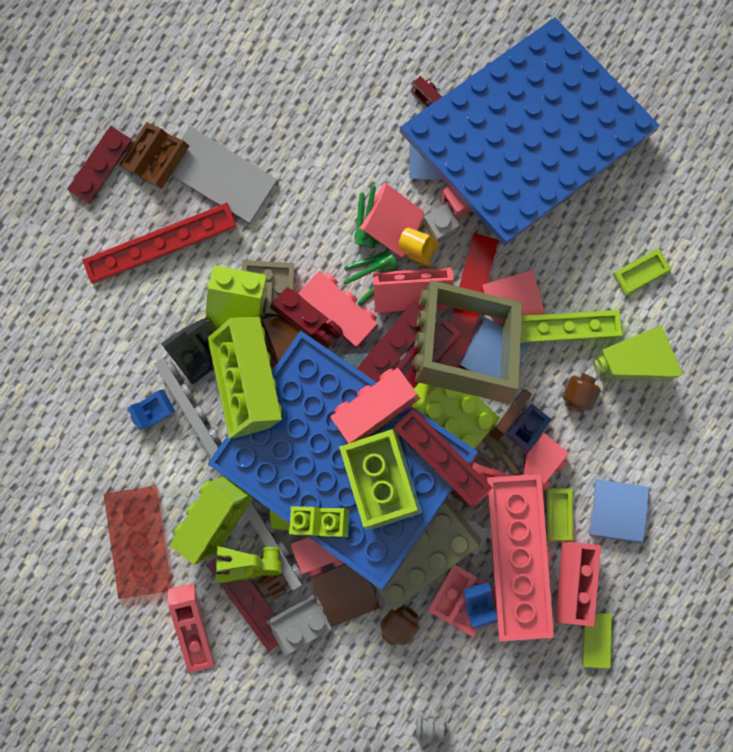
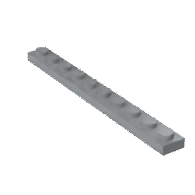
(210, 439)

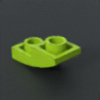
(319, 521)

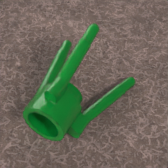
(361, 237)
(381, 263)

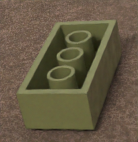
(438, 549)

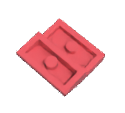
(390, 217)
(519, 288)
(450, 602)

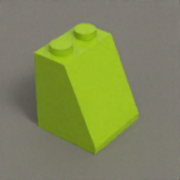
(235, 295)
(639, 358)

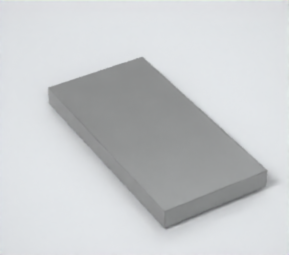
(223, 176)

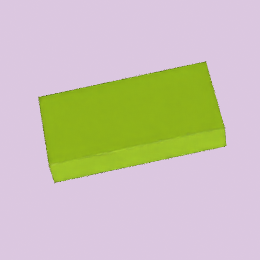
(642, 271)
(559, 515)
(597, 642)

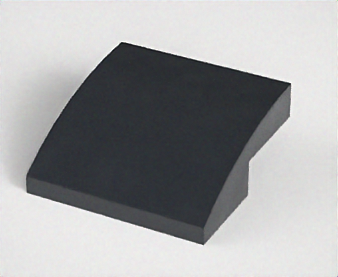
(191, 349)

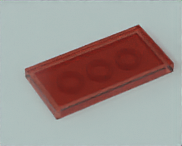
(137, 542)

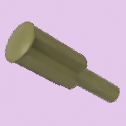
(499, 449)

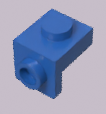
(151, 410)
(479, 605)

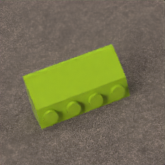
(244, 377)

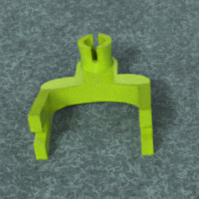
(247, 565)

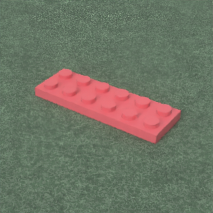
(520, 558)

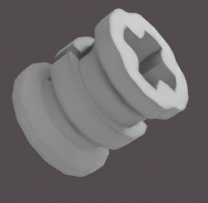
(429, 728)

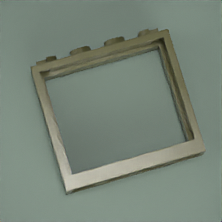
(461, 380)

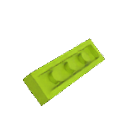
(570, 326)

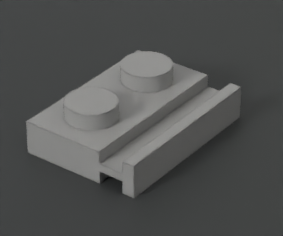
(299, 625)

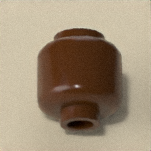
(581, 393)
(400, 625)

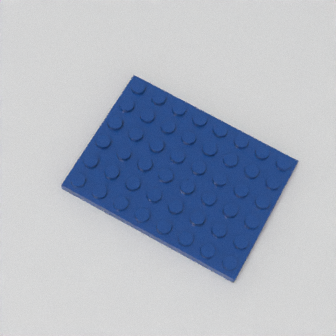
(529, 130)
(303, 466)

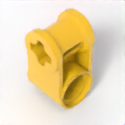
(418, 246)

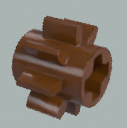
(272, 585)

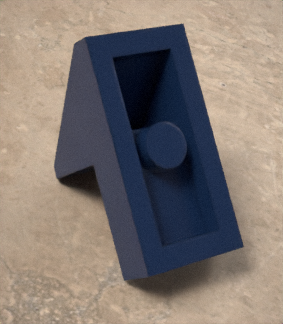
(528, 428)

